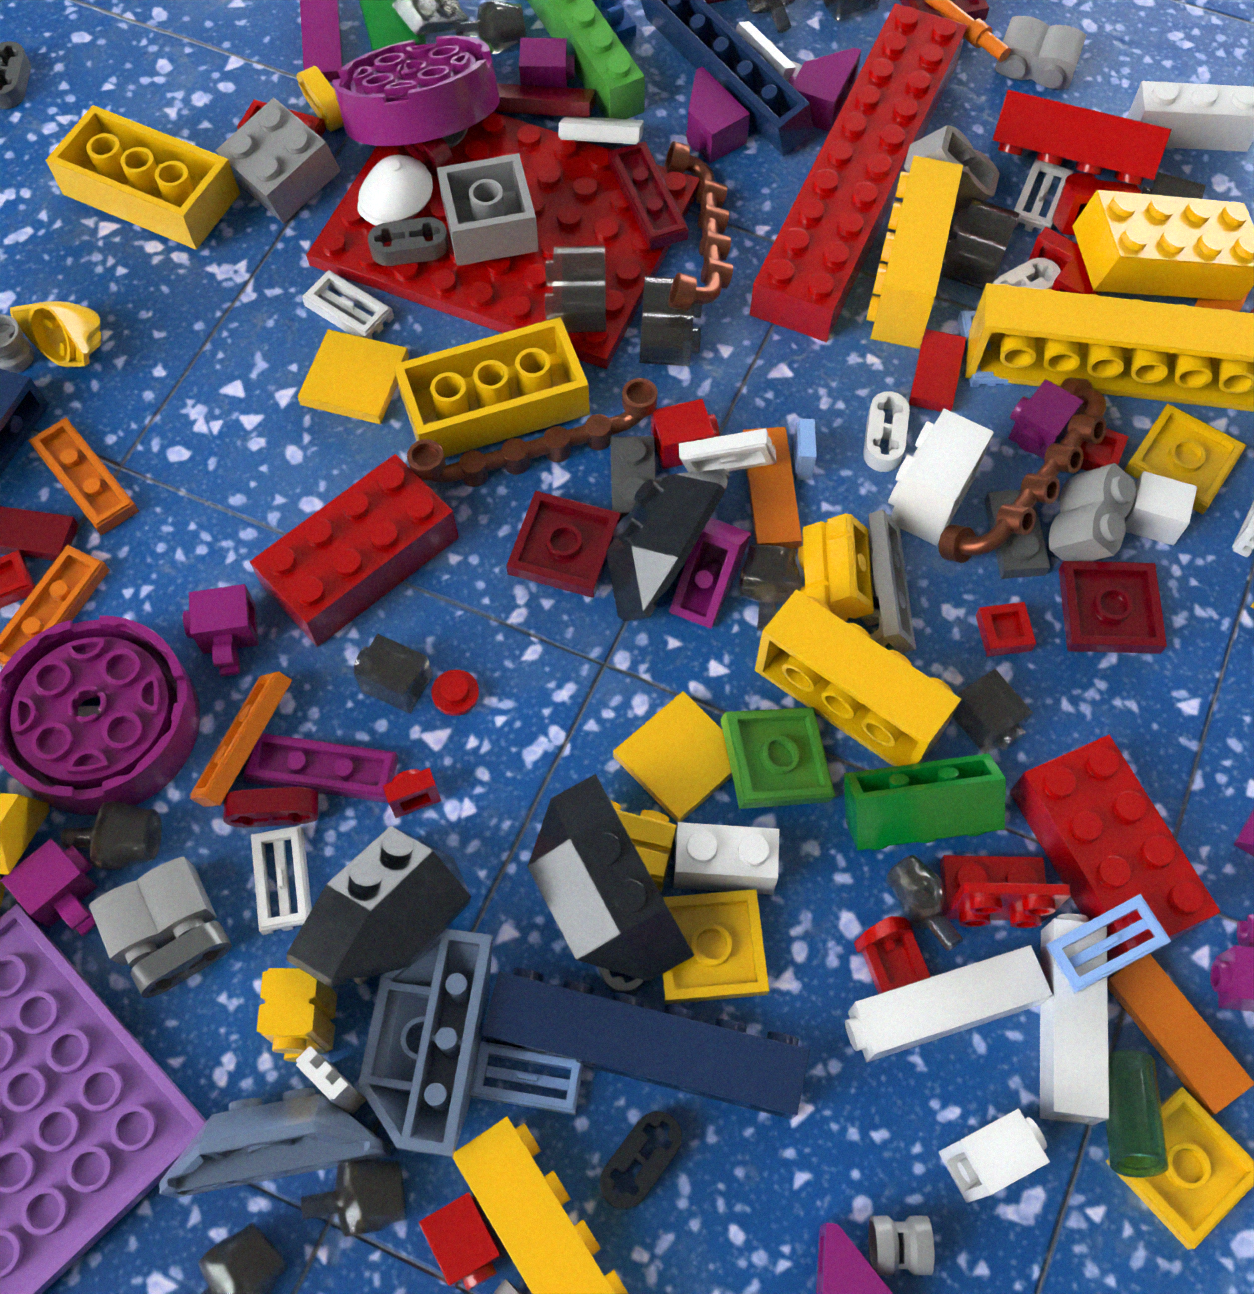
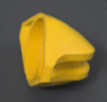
(60, 330)

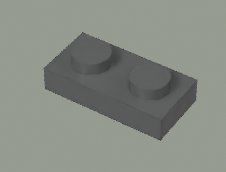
(630, 467)
(1020, 553)

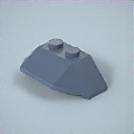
(428, 1042)
(270, 1143)

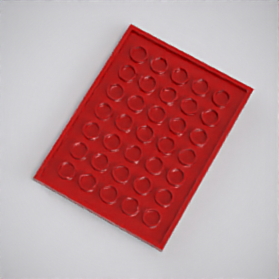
(573, 206)

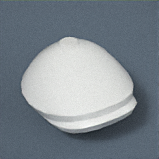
(395, 190)

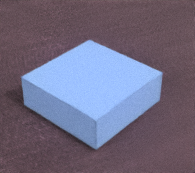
(804, 449)

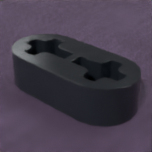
(630, 1151)

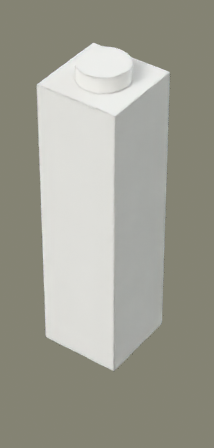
(947, 1004)
(1073, 1033)

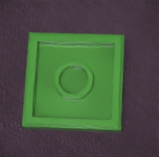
(777, 757)

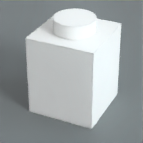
(1160, 508)

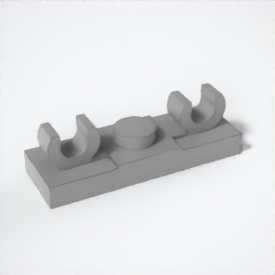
(889, 585)

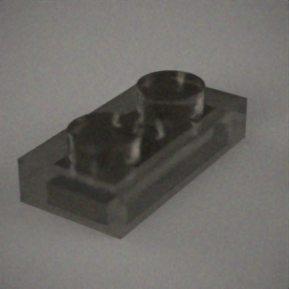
(430, 15)

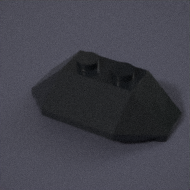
(659, 537)
(603, 888)
(380, 910)

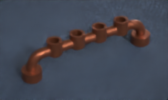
(713, 223)
(428, 459)
(960, 542)

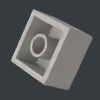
(279, 160)
(488, 209)

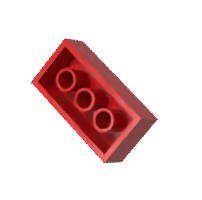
(1080, 135)
(355, 549)
(1111, 842)

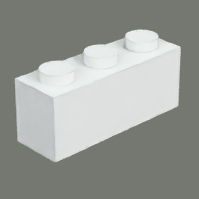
(1198, 114)

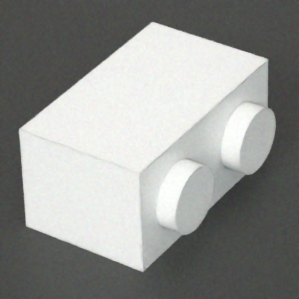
(726, 858)
(995, 1155)

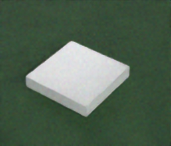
(601, 129)

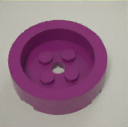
(417, 91)
(123, 752)

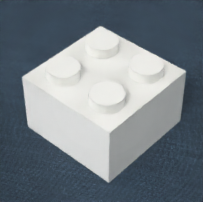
(938, 475)

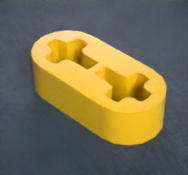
(320, 97)

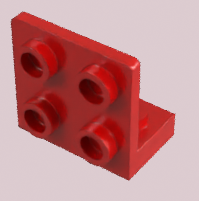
(999, 889)

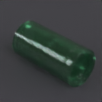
(1135, 1116)

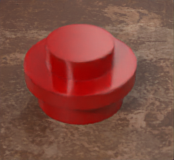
(455, 692)

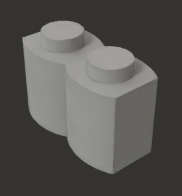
(1041, 52)
(950, 145)
(1092, 514)
(151, 911)

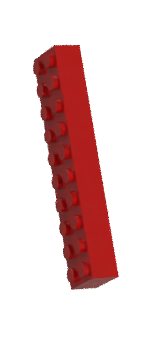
(857, 174)

